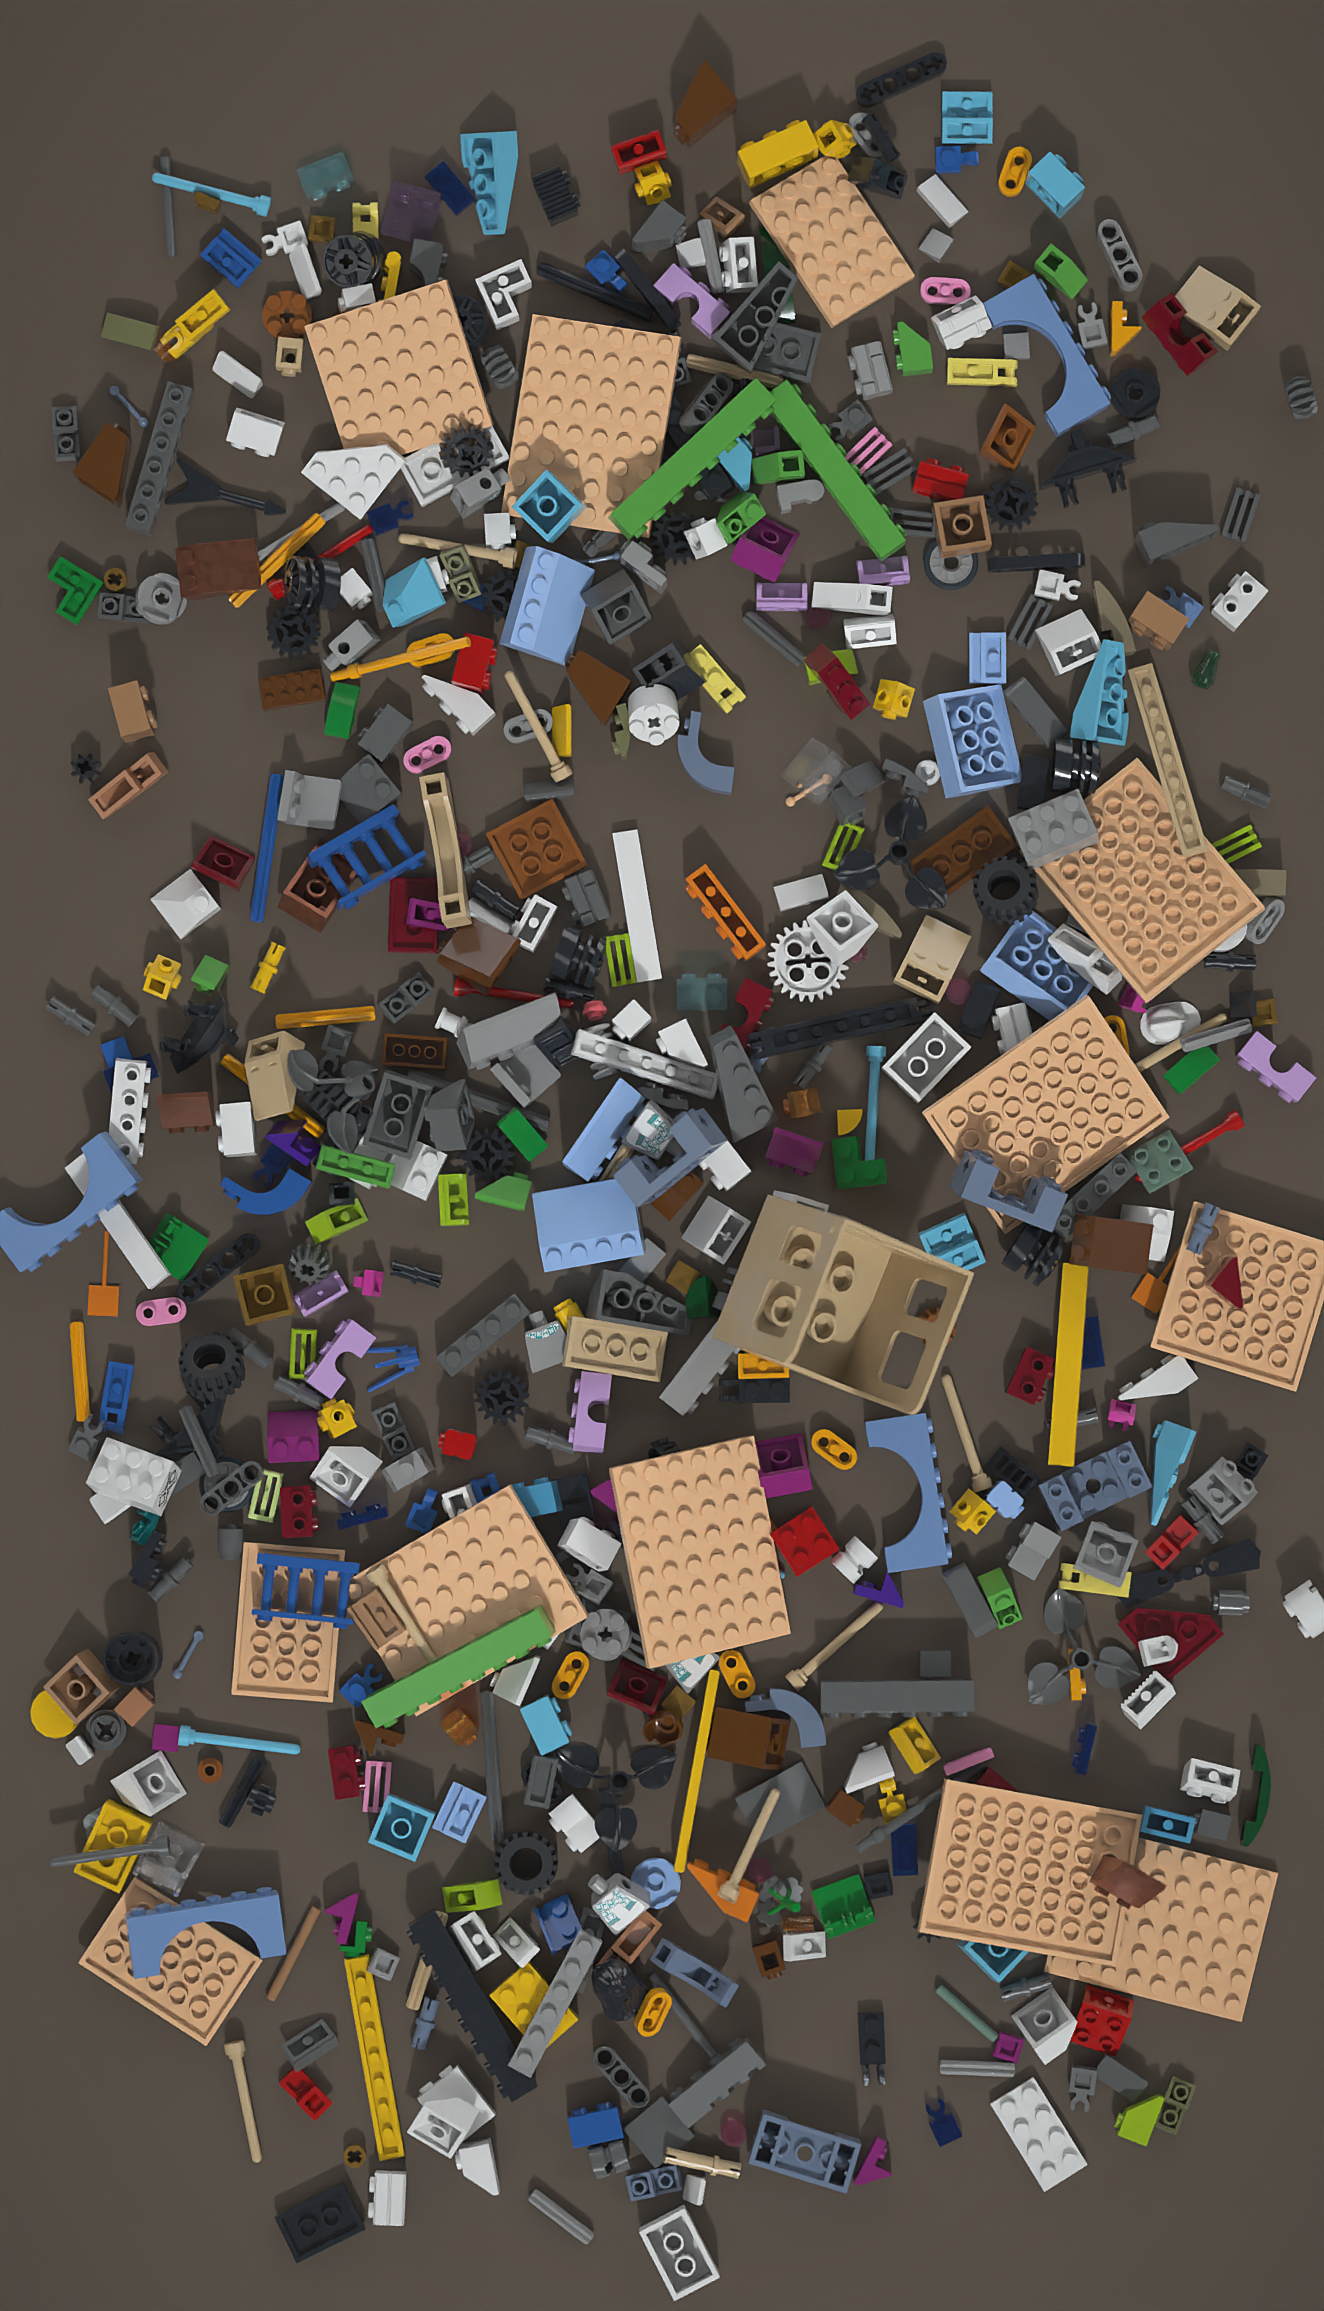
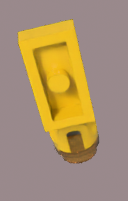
(191, 326)

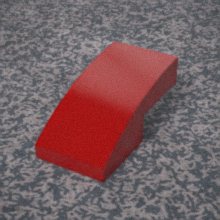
(1172, 1541)
(305, 2092)

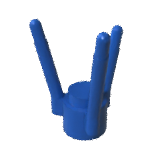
(406, 1358)

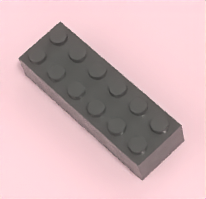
(896, 1695)

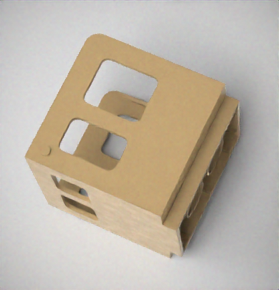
(834, 1299)

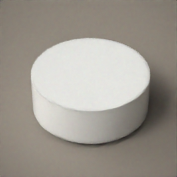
(928, 772)

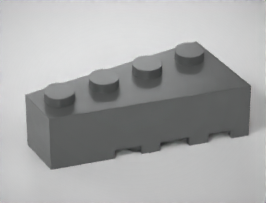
(753, 322)
(740, 1090)
(716, 2081)

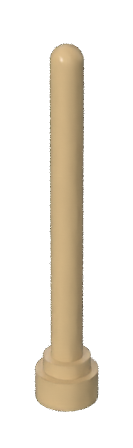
(505, 556)
(558, 768)
(1175, 1045)
(980, 1480)
(379, 1576)
(799, 1677)
(730, 1890)
(236, 2051)

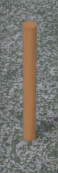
(293, 1953)

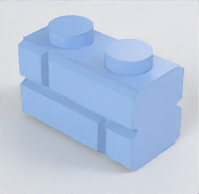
(1004, 1500)

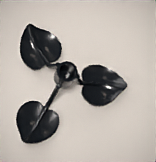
(905, 822)
(616, 1825)

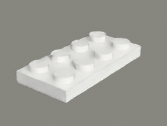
(430, 478)
(1038, 2134)

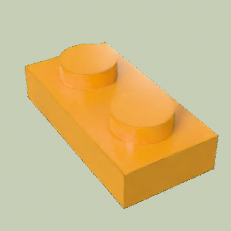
(755, 1367)
(1077, 1685)

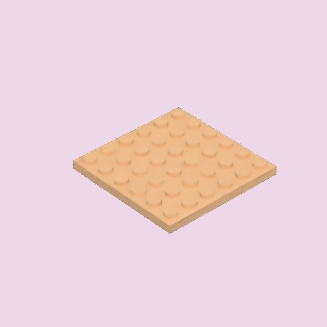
(399, 371)
(1280, 1298)

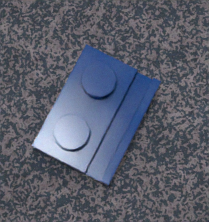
(230, 258)
(559, 1923)

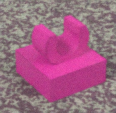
(1131, 1000)
(370, 1283)
(1121, 1412)

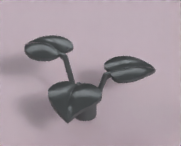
(359, 1084)
(1113, 1668)

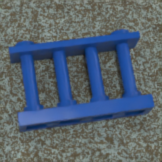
(365, 833)
(295, 1567)

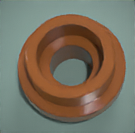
(215, 1764)

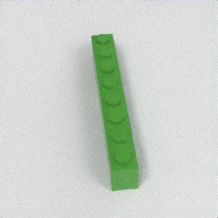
(692, 459)
(835, 472)
(459, 1666)

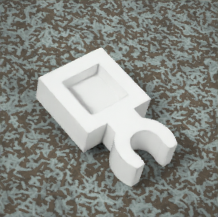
(288, 237)
(1051, 585)

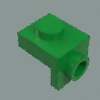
(363, 1935)

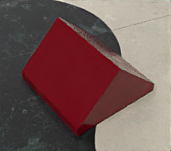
(223, 863)
(1226, 1283)
(637, 1686)

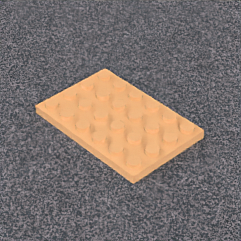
(831, 239)
(286, 1654)
(198, 1969)

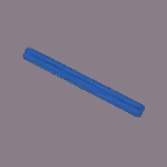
(266, 848)

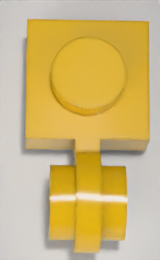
(893, 1804)

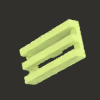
(261, 1517)

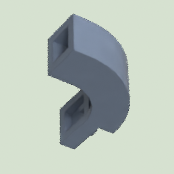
(701, 771)
(807, 1719)
(694, 1971)

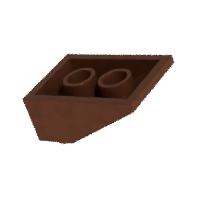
(218, 568)
(312, 894)
(186, 1111)
(1125, 1882)

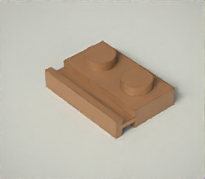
(376, 1619)

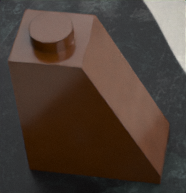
(597, 684)

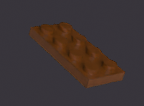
(966, 849)

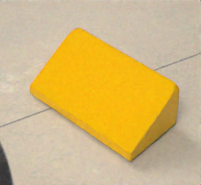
(561, 730)
(914, 1745)

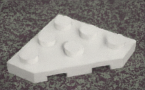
(354, 474)

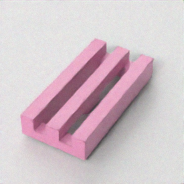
(880, 438)
(968, 1761)
(375, 1809)

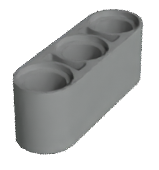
(1119, 242)

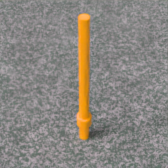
(357, 670)

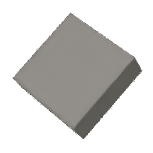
(1016, 346)
(383, 1964)

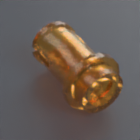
(795, 1923)

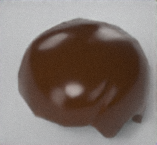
(663, 1727)

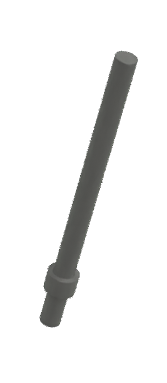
(879, 1834)

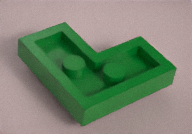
(81, 589)
(852, 1171)

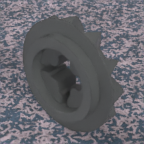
(105, 1742)

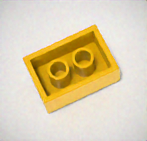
(777, 153)
(522, 1995)

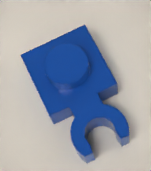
(359, 1687)

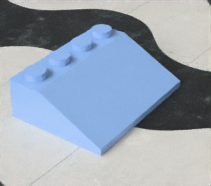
(547, 605)
(972, 740)
(1034, 970)
(604, 1130)
(587, 1225)

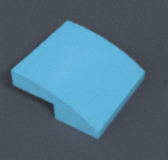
(967, 117)
(953, 1242)

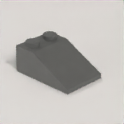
(1168, 539)
(398, 1114)

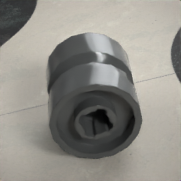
(609, 2158)

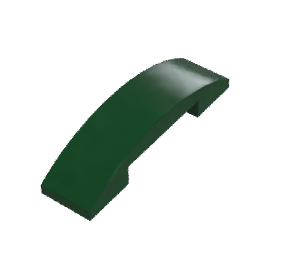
(771, 256)
(1251, 1828)

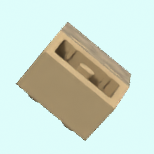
(1216, 307)
(932, 959)
(268, 1074)

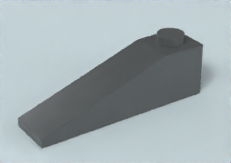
(629, 1302)

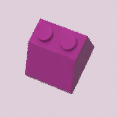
(765, 548)
(793, 1152)
(293, 1436)
(783, 1465)

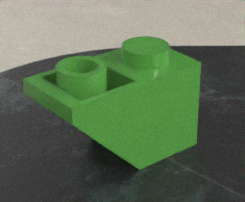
(1060, 271)
(914, 351)
(778, 467)
(739, 515)
(209, 975)
(1000, 1598)

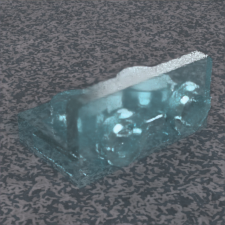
(325, 176)
(701, 993)

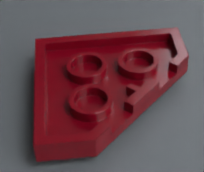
(1190, 1630)

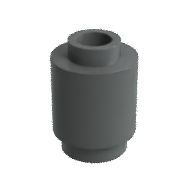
(230, 1541)
(1231, 1602)

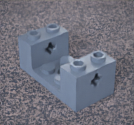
(696, 1135)
(1039, 1205)
(1119, 1478)
(777, 2147)

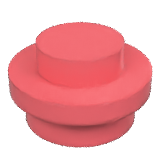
(594, 1010)

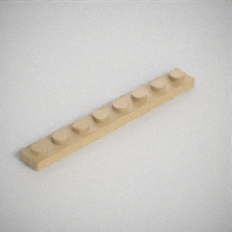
(1167, 760)

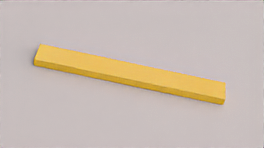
(1068, 1365)
(696, 1771)
(374, 2058)

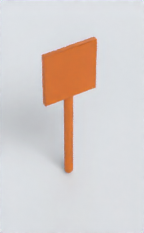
(1152, 1290)
(103, 1299)

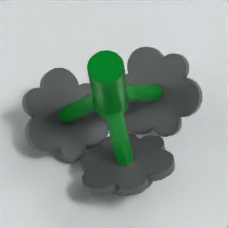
(786, 1891)

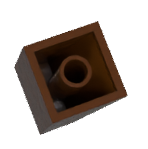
(703, 107)
(106, 464)
(478, 954)
(1111, 1244)
(748, 1738)

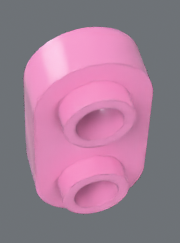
(945, 290)
(426, 753)
(161, 1311)

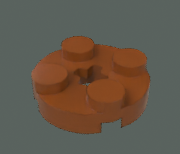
(277, 305)

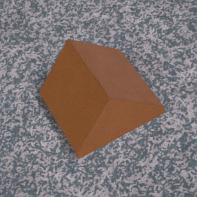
(1008, 438)

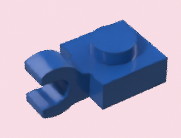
(950, 159)
(604, 270)
(423, 1515)

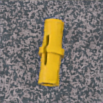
(268, 967)

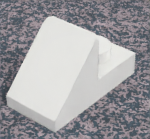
(516, 1942)
(804, 1945)

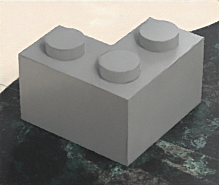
(1033, 1549)

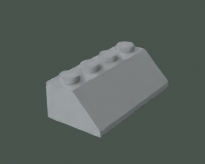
(508, 1032)
(697, 1374)

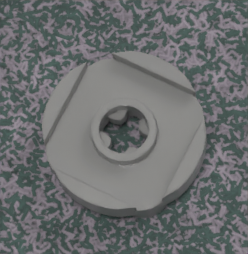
(148, 605)
(614, 1645)

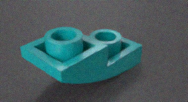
(143, 1528)

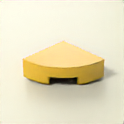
(848, 1120)

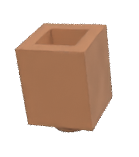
(135, 1705)

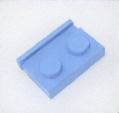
(987, 658)
(459, 1812)

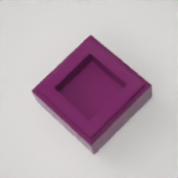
(166, 1737)
(1008, 2047)

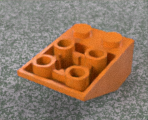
(712, 1882)

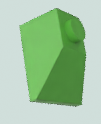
(507, 1192)

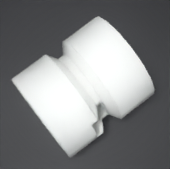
(854, 1559)

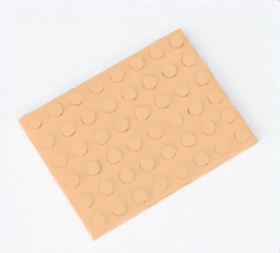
(592, 413)
(1139, 894)
(1050, 1106)
(699, 1551)
(470, 1581)
(1020, 1871)
(1193, 1939)

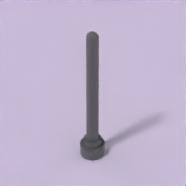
(158, 1846)

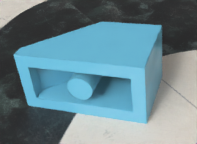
(738, 464)

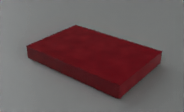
(401, 936)

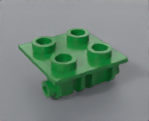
(177, 1246)
(843, 1906)

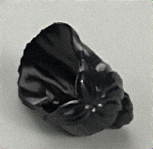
(618, 1989)

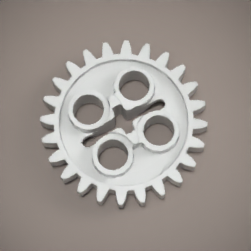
(810, 984)

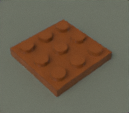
(536, 849)

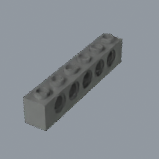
(159, 459)

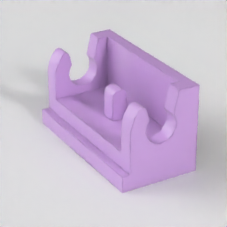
(885, 573)
(781, 596)
(319, 1295)

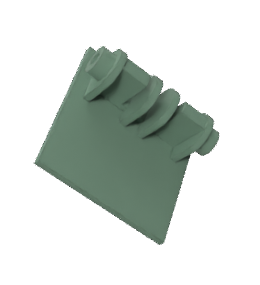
(1159, 1161)

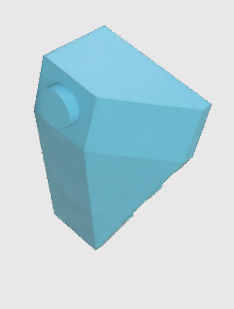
(492, 171)
(1101, 704)
(1170, 1450)

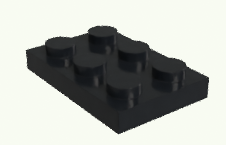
(320, 2222)

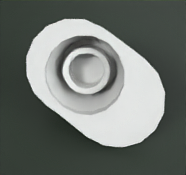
(1169, 1022)

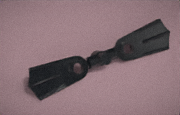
(1231, 1560)

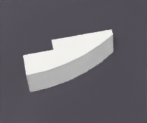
(1085, 958)

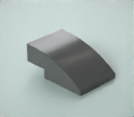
(796, 1800)

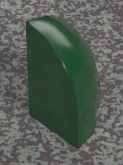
(700, 1299)

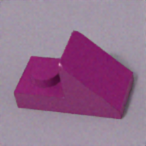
(425, 914)
(346, 1909)
(869, 2169)

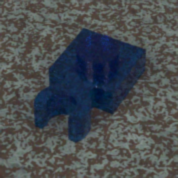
(385, 519)
(275, 1161)
(944, 2126)

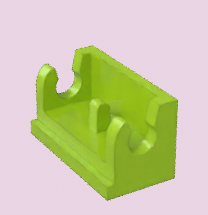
(453, 1199)

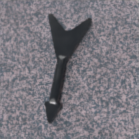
(205, 490)

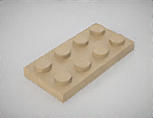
(614, 1349)

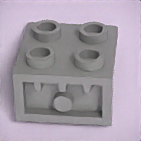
(309, 801)
(526, 1075)

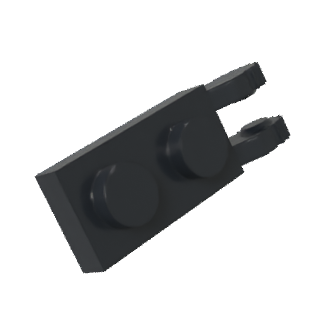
(759, 1390)
(872, 2044)

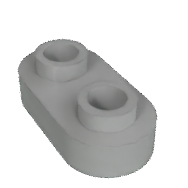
(863, 137)
(526, 730)
(1263, 924)

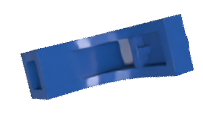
(281, 1198)

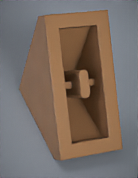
(724, 217)

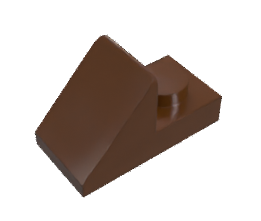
(369, 1735)

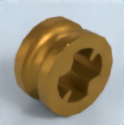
(114, 587)
(355, 2164)

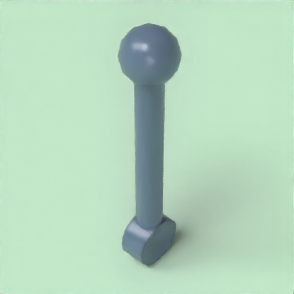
(115, 391)
(616, 556)
(198, 1636)

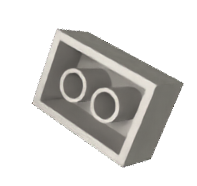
(1053, 829)

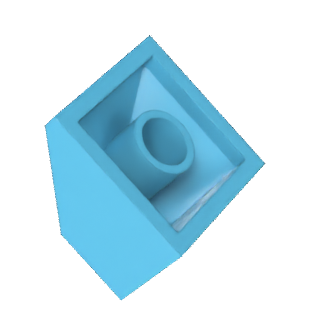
(411, 594)

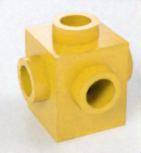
(835, 139)
(652, 183)
(893, 699)
(162, 976)
(328, 1423)
(971, 1512)

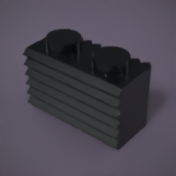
(555, 195)

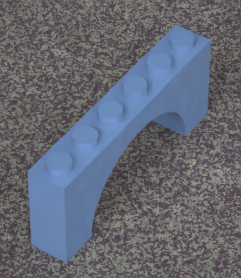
(1030, 307)
(109, 1179)
(925, 1542)
(154, 1928)

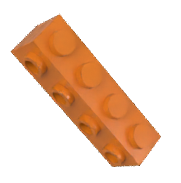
(725, 912)

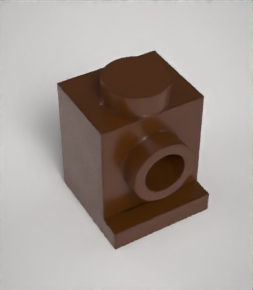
(769, 1948)

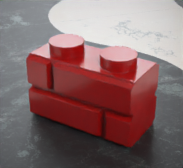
(638, 152)
(940, 481)
(458, 1444)

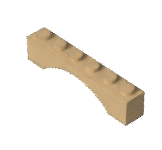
(446, 847)

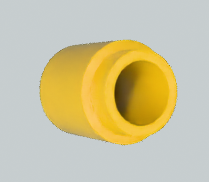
(564, 1311)

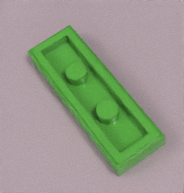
(355, 1166)

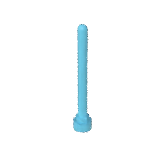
(259, 204)
(875, 1056)
(189, 1736)

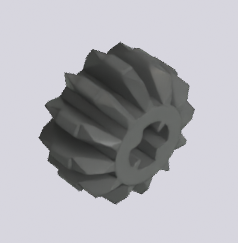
(499, 366)
(1300, 397)
(309, 1263)

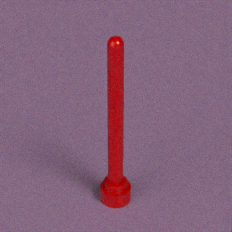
(276, 586)
(463, 988)
(1231, 1122)

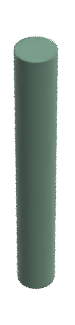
(969, 2015)

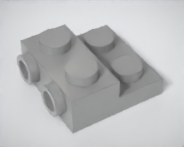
(639, 560)
(1222, 1490)
(1105, 1553)

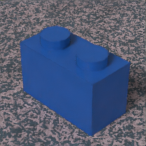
(595, 2125)

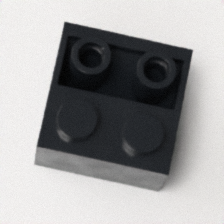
(671, 668)

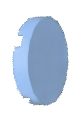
(659, 1879)

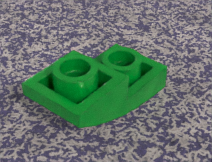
(342, 710)
(1191, 1068)
(522, 1134)

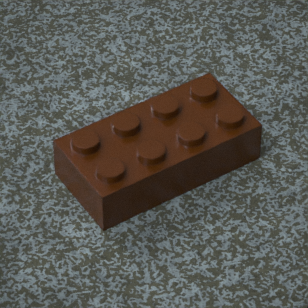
(291, 689)
(414, 1051)

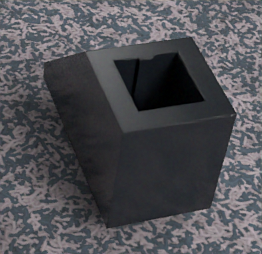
(877, 177)

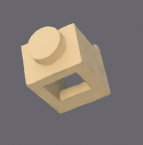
(288, 347)

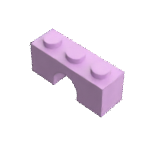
(677, 284)
(1256, 1056)
(323, 1373)
(592, 1390)

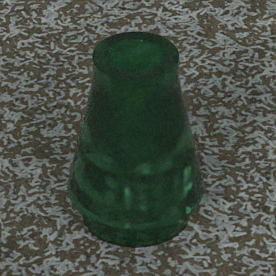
(1205, 671)

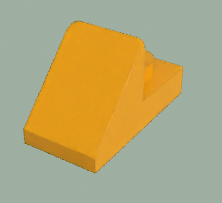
(1119, 334)

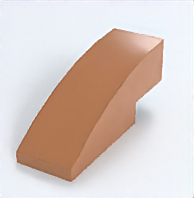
(128, 785)
(632, 1939)

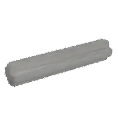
(711, 256)
(1216, 1035)
(977, 2068)
(561, 2216)

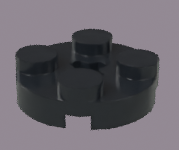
(1135, 379)

